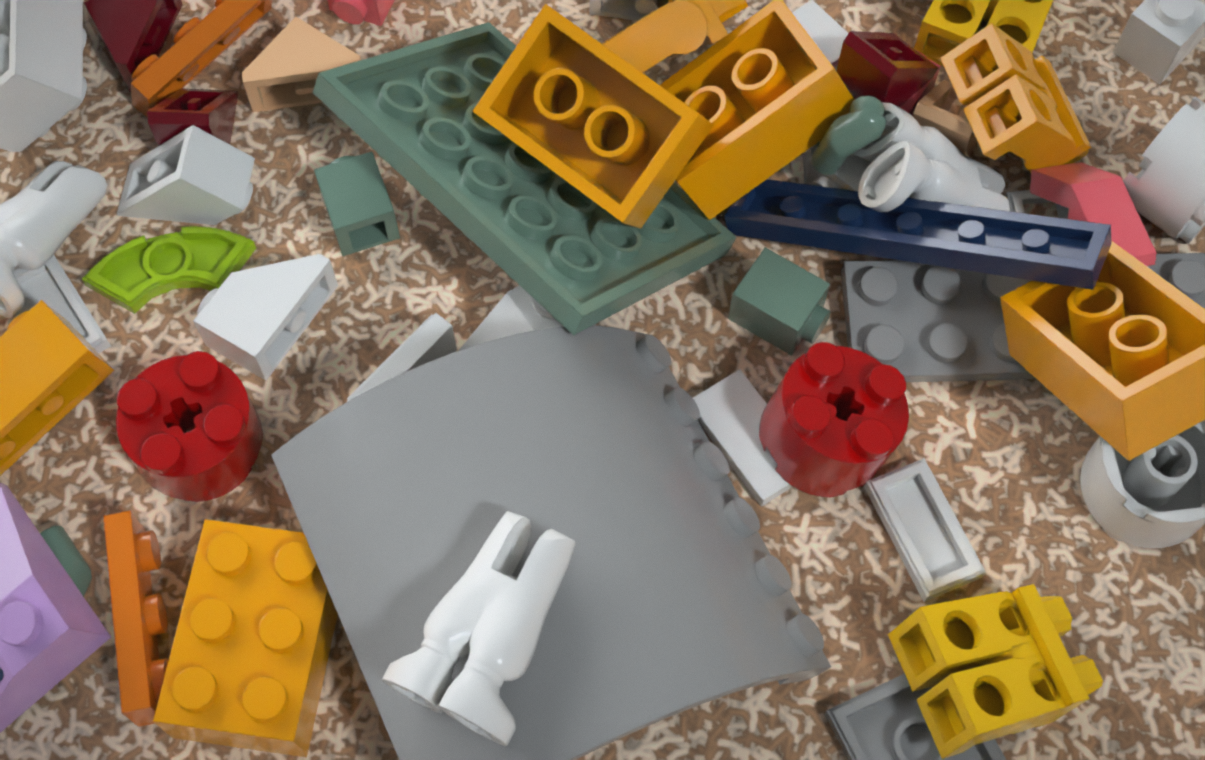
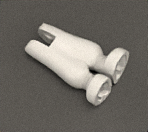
(923, 166)
(40, 221)
(490, 620)

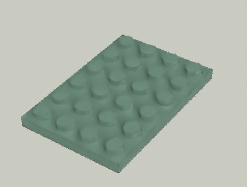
(519, 212)

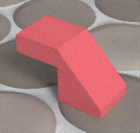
(1096, 198)

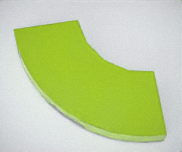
(168, 262)

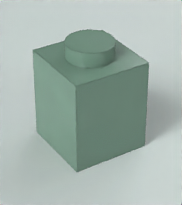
(357, 203)
(780, 302)

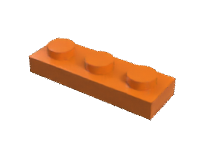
(194, 49)
(136, 614)

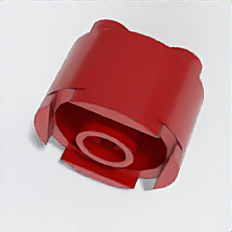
(168, 401)
(834, 419)

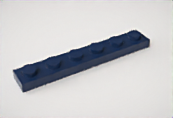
(926, 233)

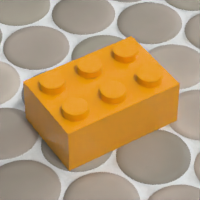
(768, 105)
(592, 118)
(1116, 353)
(249, 642)

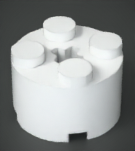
(1173, 175)
(1154, 496)

